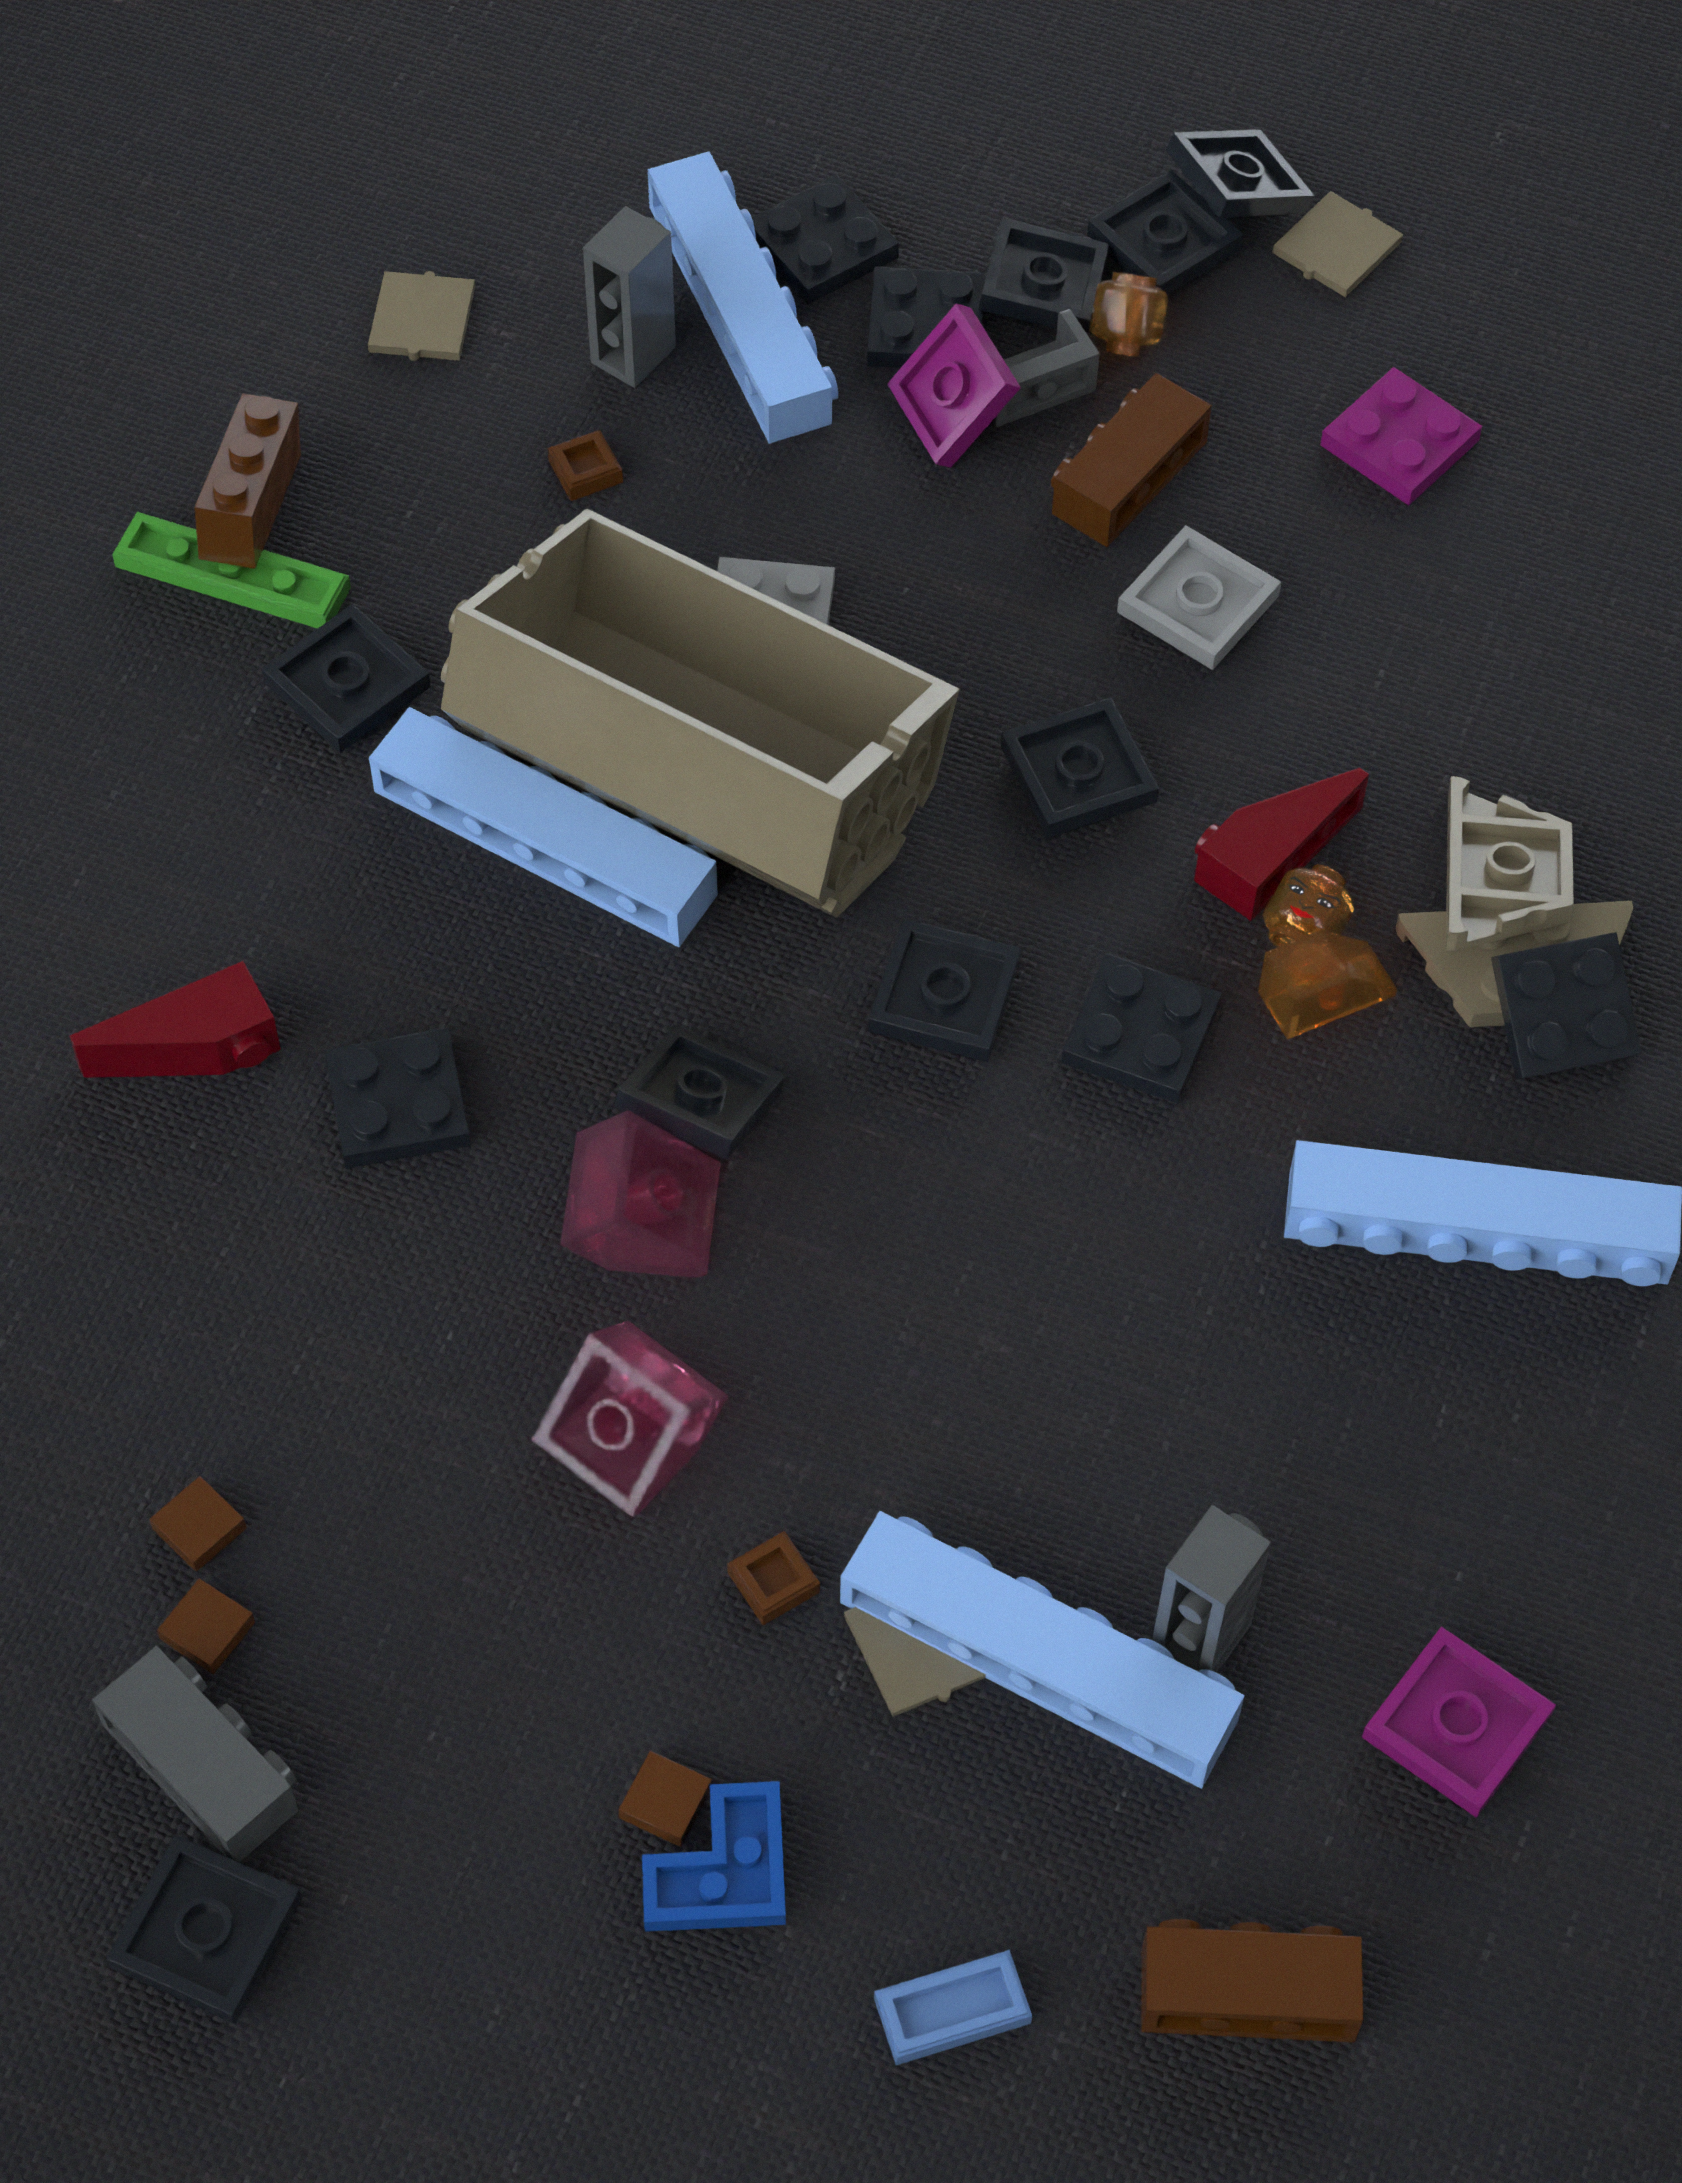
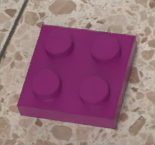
(953, 385)
(1401, 436)
(1458, 1721)

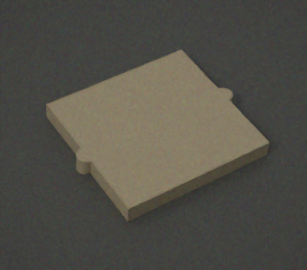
(1337, 243)
(421, 316)
(905, 1667)

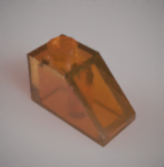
(1321, 981)

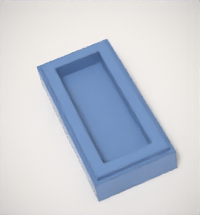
(952, 2007)

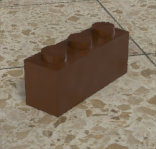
(1130, 459)
(248, 481)
(1251, 1982)

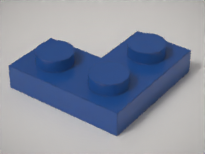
(733, 1883)

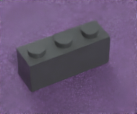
(630, 296)
(1211, 1590)
(198, 1753)

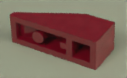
(1266, 839)
(187, 1032)

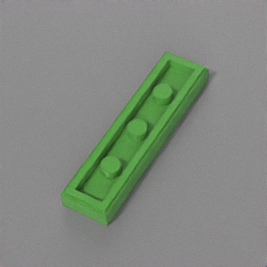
(274, 587)

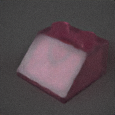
(640, 1199)
(628, 1416)

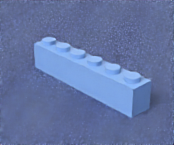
(742, 298)
(545, 826)
(1483, 1213)
(1043, 1648)

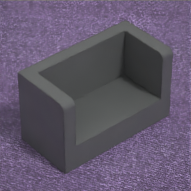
(1052, 372)

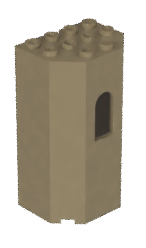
(700, 707)

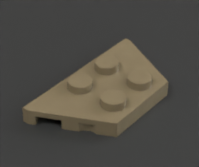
(1504, 869)
(1469, 972)

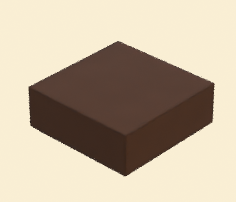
(585, 465)
(198, 1523)
(773, 1578)
(206, 1626)
(665, 1798)

